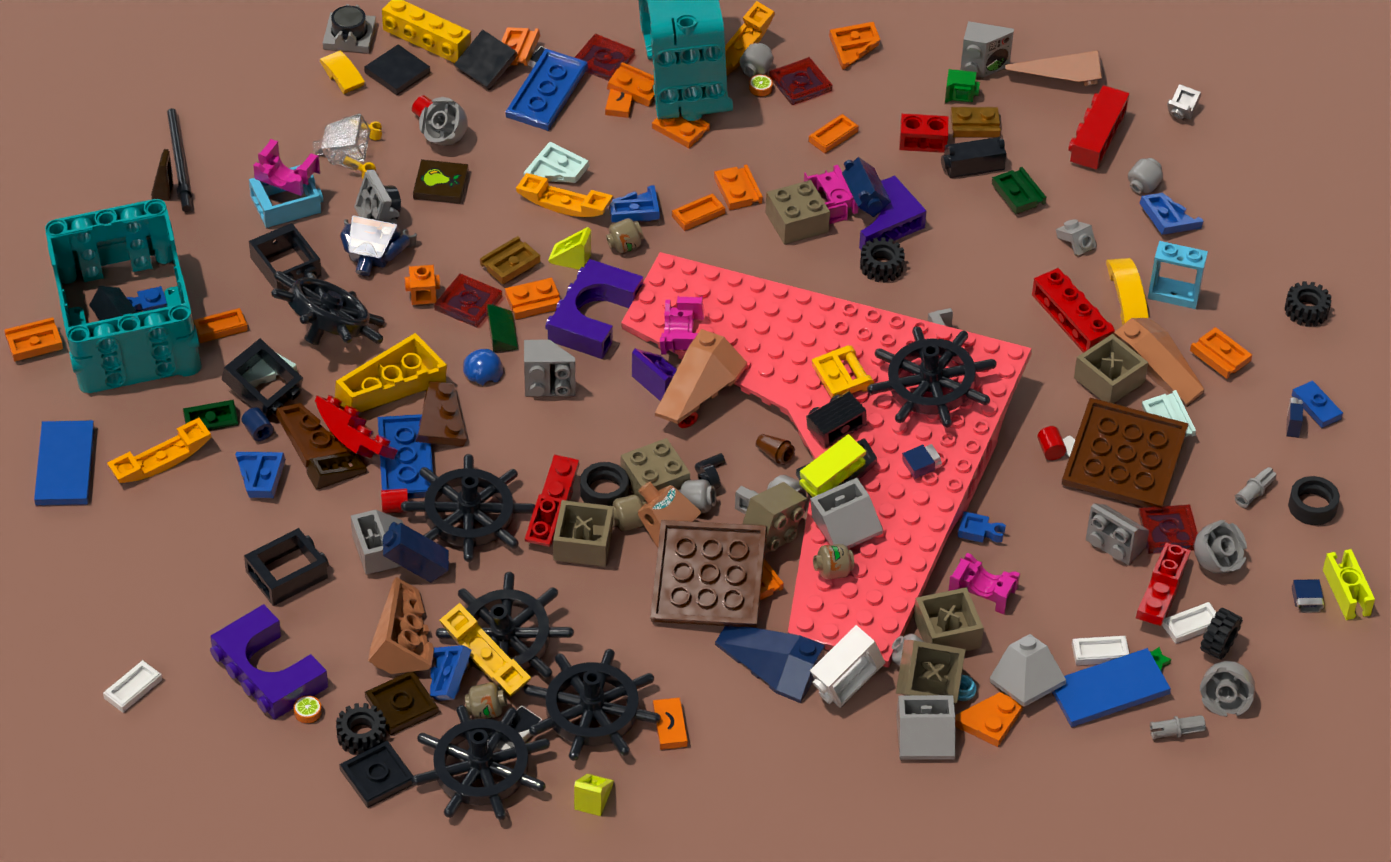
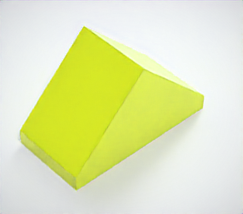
(573, 250)
(591, 793)

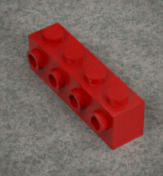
(1098, 127)
(1071, 309)

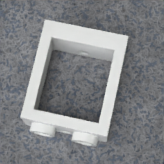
(847, 667)

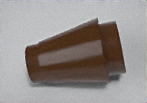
(776, 448)

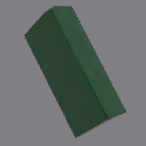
(501, 328)
(213, 415)

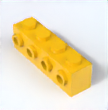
(425, 29)

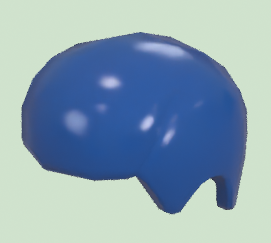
(483, 366)

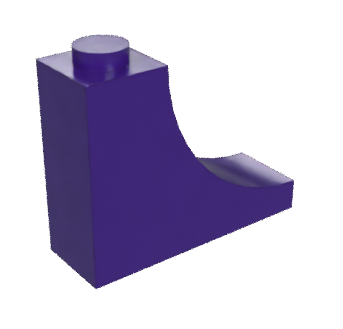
(899, 218)

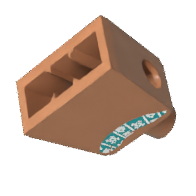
(664, 505)

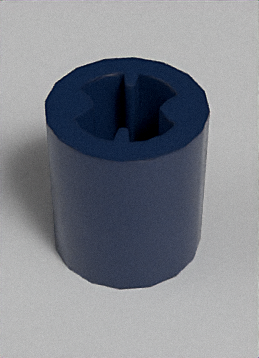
(257, 424)

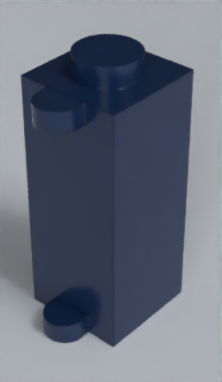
(865, 186)
(415, 552)

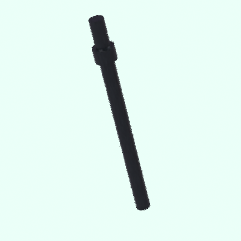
(183, 190)

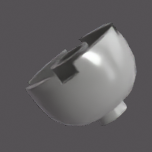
(443, 122)
(1220, 547)
(1227, 688)

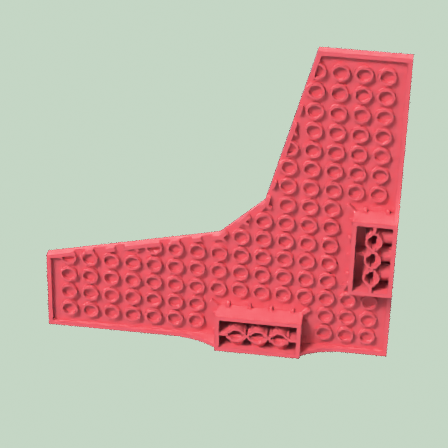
(778, 336)

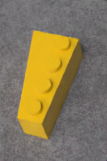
(391, 375)

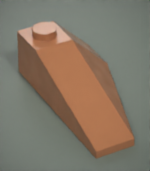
(1075, 67)
(1164, 358)
(704, 370)
(401, 636)

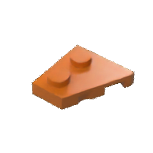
(854, 42)
(990, 718)

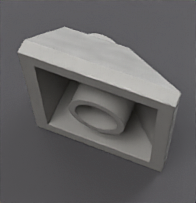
(1027, 671)

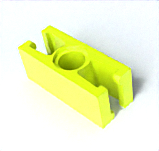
(832, 466)
(1348, 584)

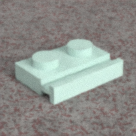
(1169, 407)

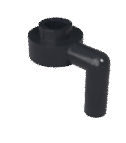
(707, 469)

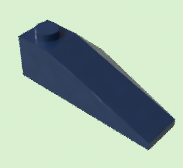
(775, 657)

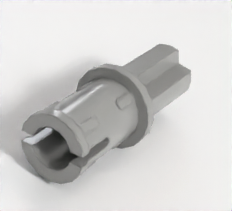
(1255, 487)
(1178, 726)

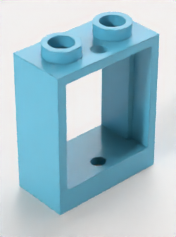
(286, 211)
(1162, 288)

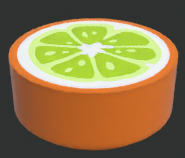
(760, 85)
(307, 709)

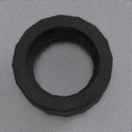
(603, 471)
(1318, 486)

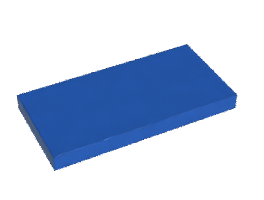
(546, 89)
(410, 458)
(64, 463)
(1111, 687)

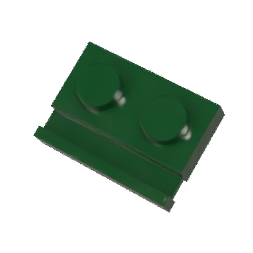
(1018, 190)

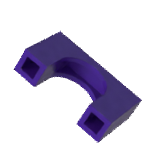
(593, 283)
(273, 690)

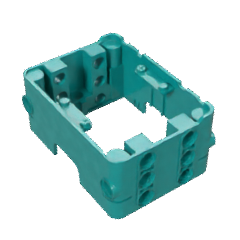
(687, 56)
(133, 345)

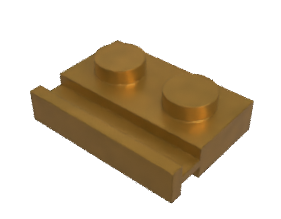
(975, 122)
(510, 260)

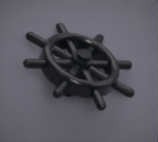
(327, 309)
(932, 376)
(469, 507)
(505, 631)
(592, 704)
(481, 762)

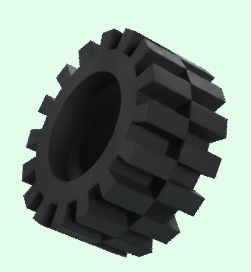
(879, 269)
(1310, 294)
(1221, 633)
(356, 717)

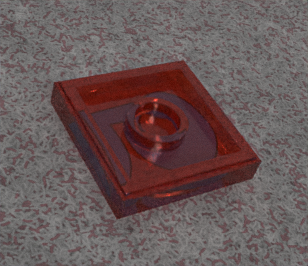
(604, 56)
(800, 81)
(467, 300)
(1168, 525)

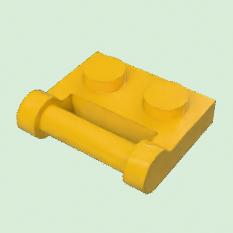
(834, 374)

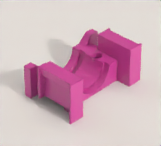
(274, 172)
(837, 193)
(680, 322)
(982, 583)

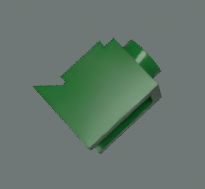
(961, 86)

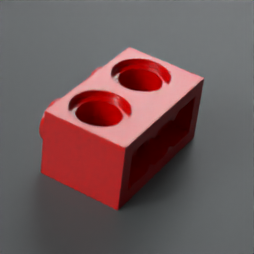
(923, 133)

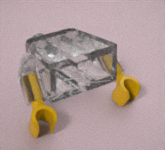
(347, 142)

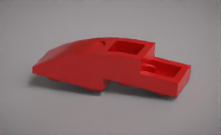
(351, 429)
(546, 511)
(1163, 584)

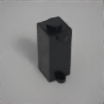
(974, 157)
(110, 303)

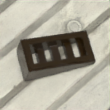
(163, 181)
(321, 476)

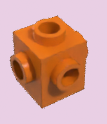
(422, 279)

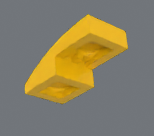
(342, 71)

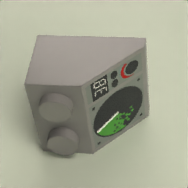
(986, 48)

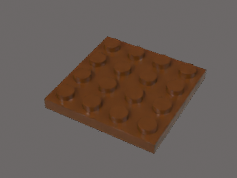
(1125, 454)
(708, 573)

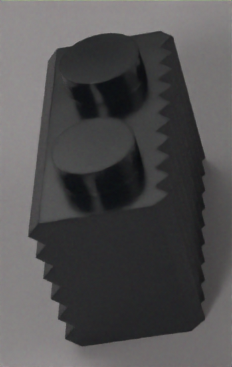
(836, 419)

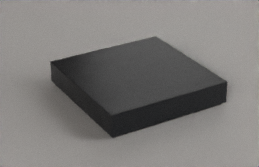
(486, 59)
(397, 69)
(377, 774)

